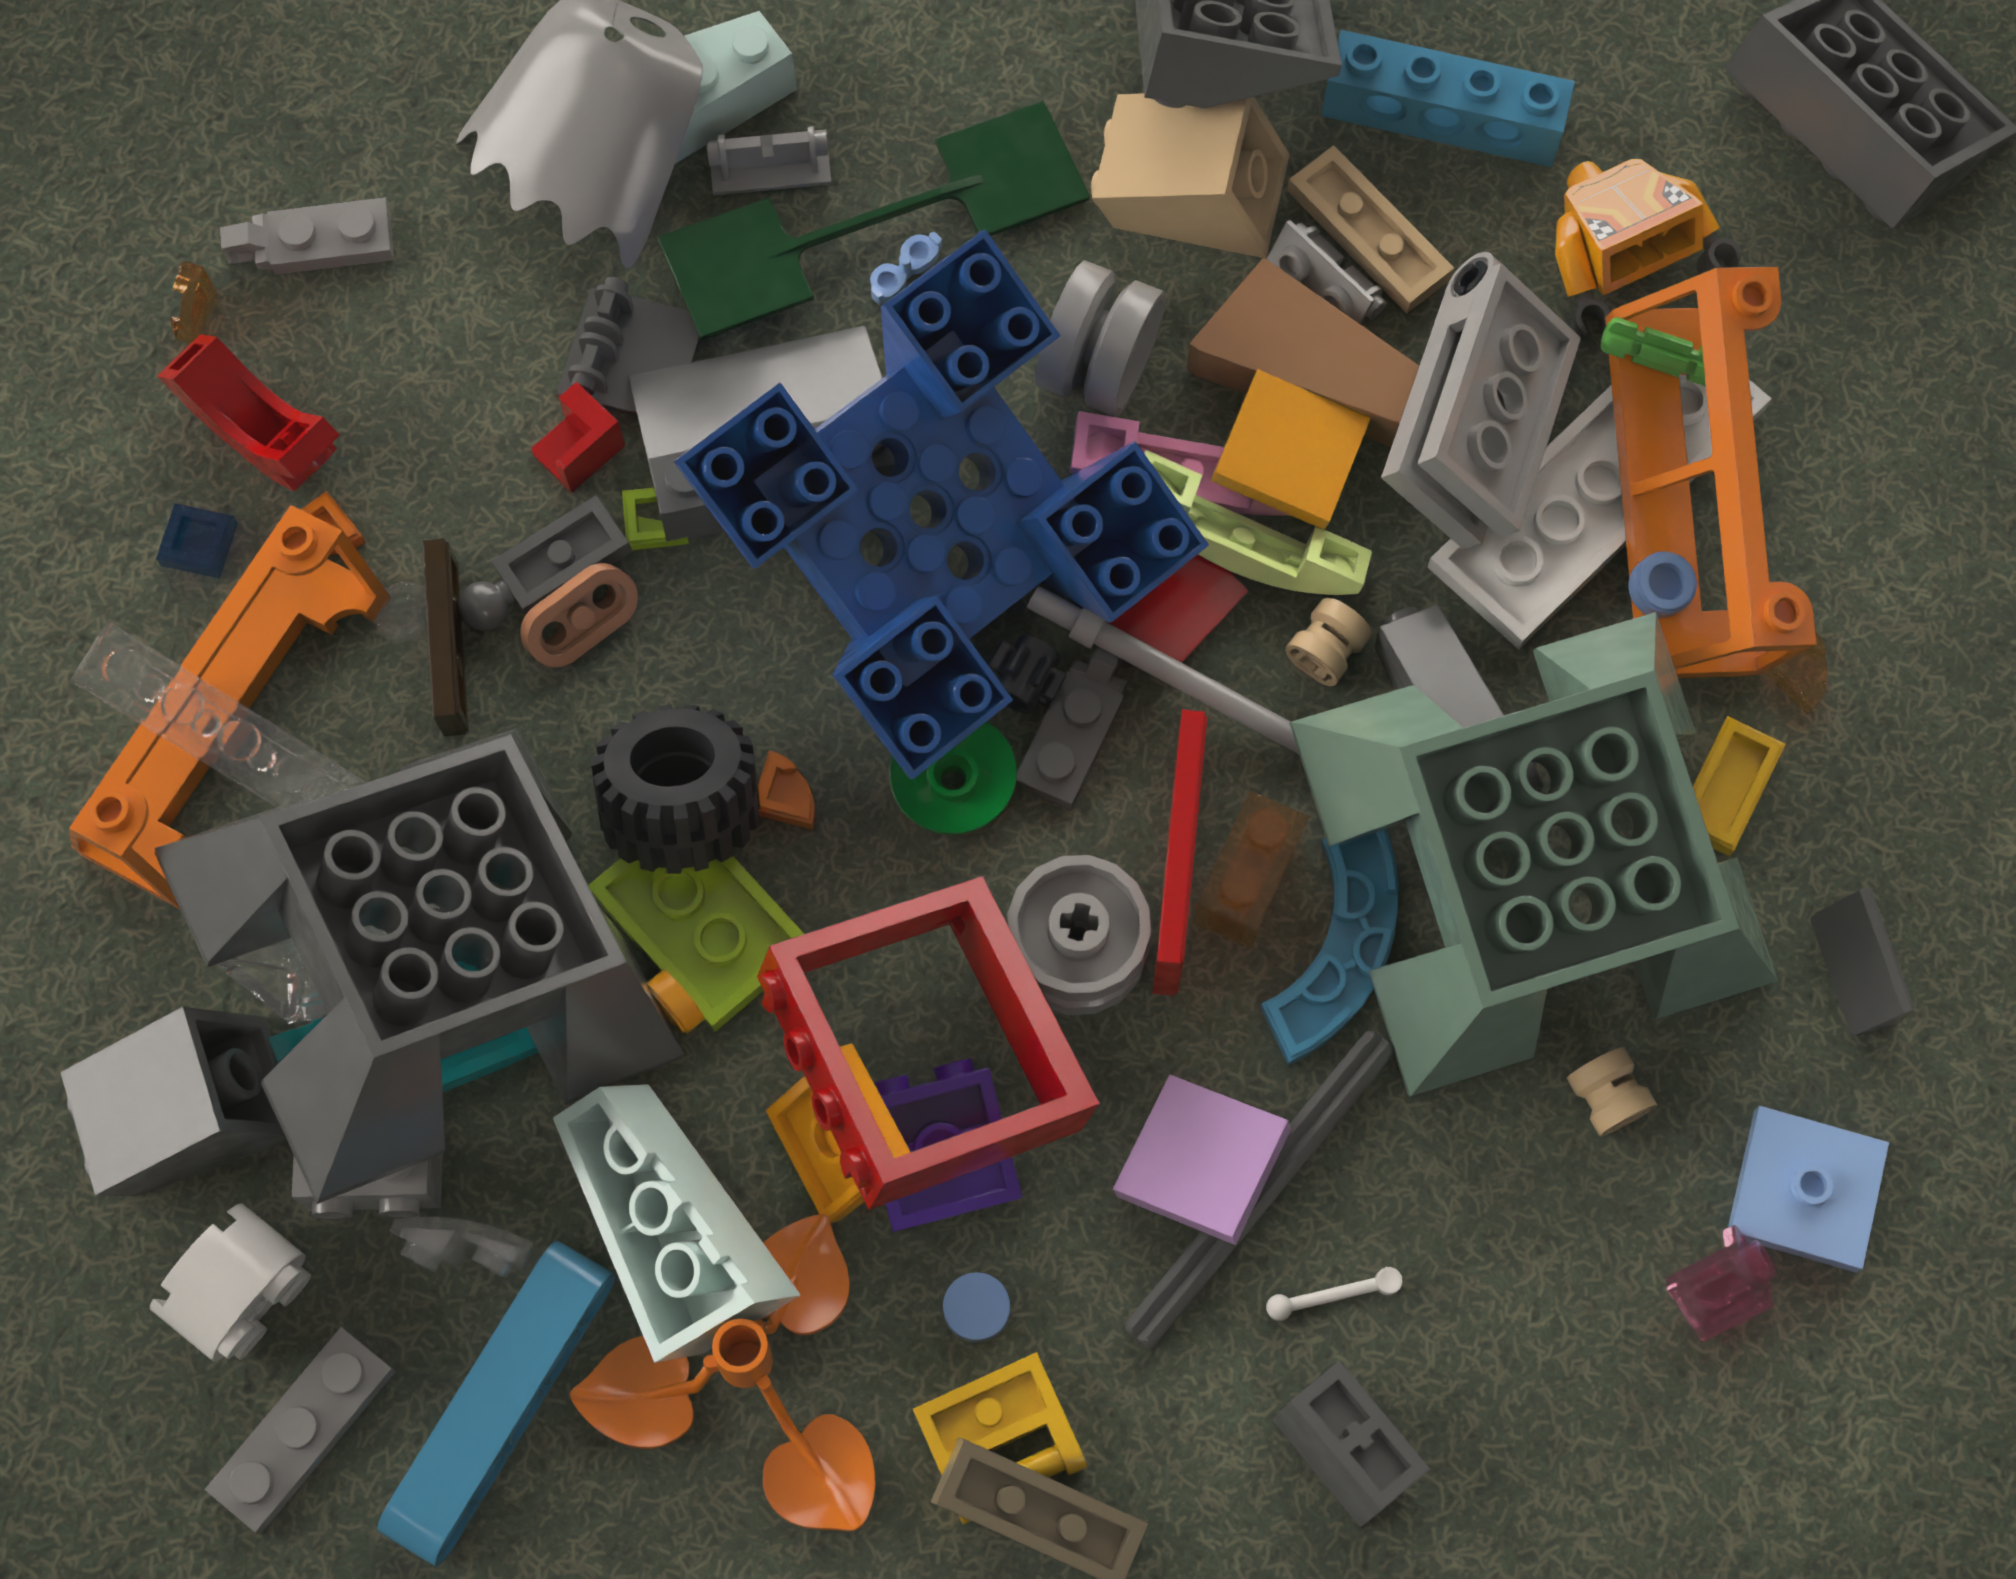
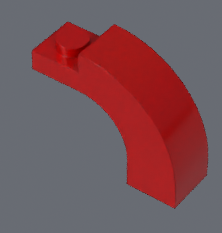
(248, 414)

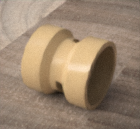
(1329, 641)
(1612, 1091)

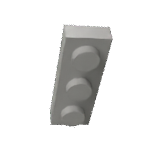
(300, 1431)

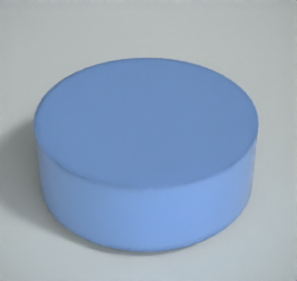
(1662, 584)
(976, 1307)

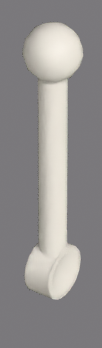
(1386, 1282)

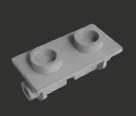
(769, 162)
(1316, 265)

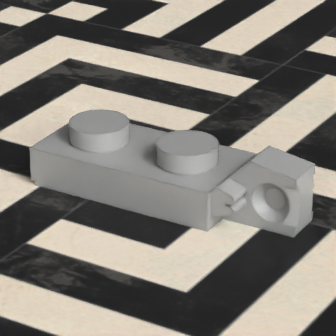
(313, 237)

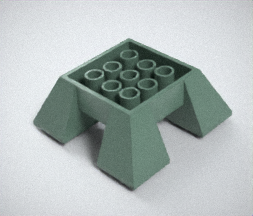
(1509, 939)

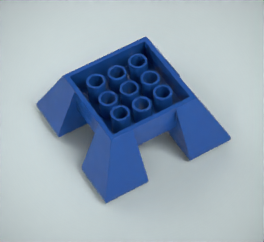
(815, 492)

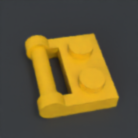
(999, 1411)

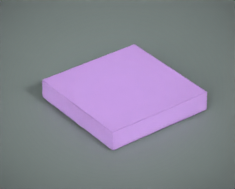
(1202, 1159)

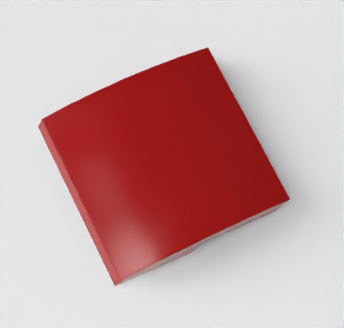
(1183, 608)

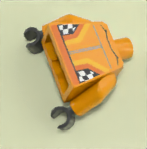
(1627, 227)

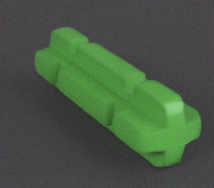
(1653, 349)

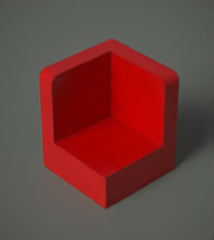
(581, 441)

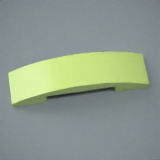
(1257, 552)

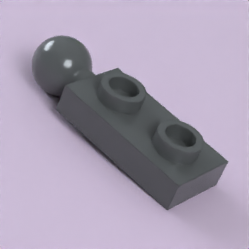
(544, 564)

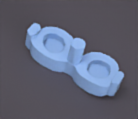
(915, 257)

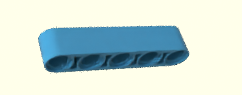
(495, 1403)

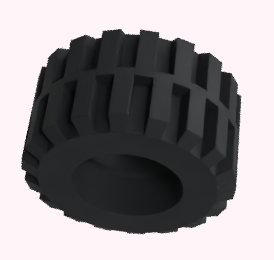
(676, 788)

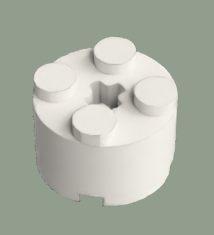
(229, 1285)

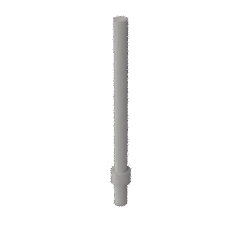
(1091, 629)

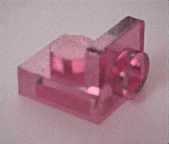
(1724, 1286)

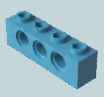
(1448, 98)

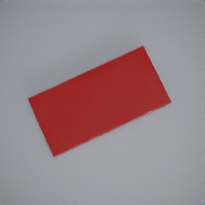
(1180, 853)

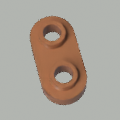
(579, 619)

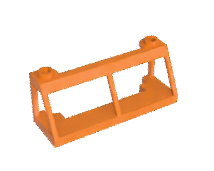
(1657, 475)
(237, 654)

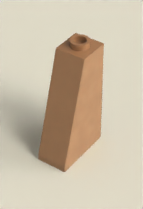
(1308, 342)

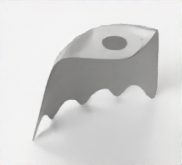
(591, 119)

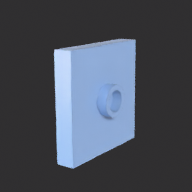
(1808, 1188)

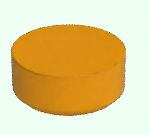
(675, 1002)

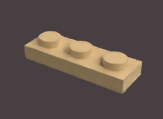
(1370, 229)

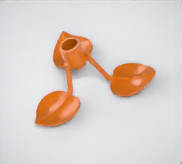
(818, 1477)

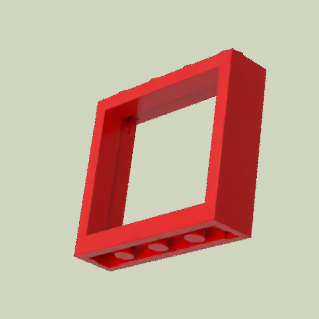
(1015, 999)

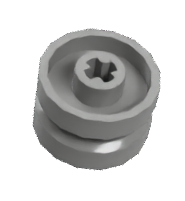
(1101, 338)
(1086, 898)

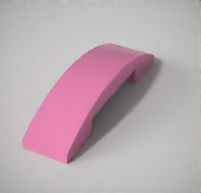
(1102, 435)

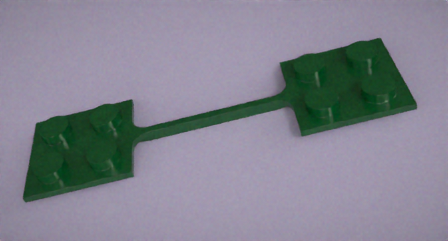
(749, 267)

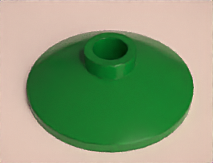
(990, 782)

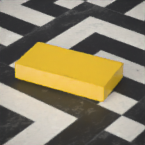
(1734, 781)

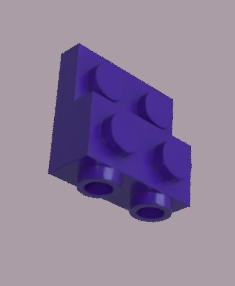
(935, 1112)

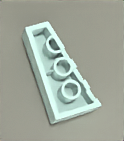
(741, 75)
(667, 1223)

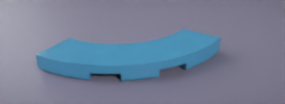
(1356, 942)

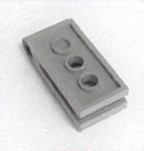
(1481, 404)

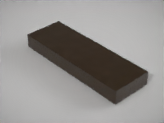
(445, 638)

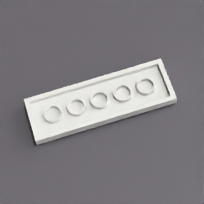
(1569, 524)

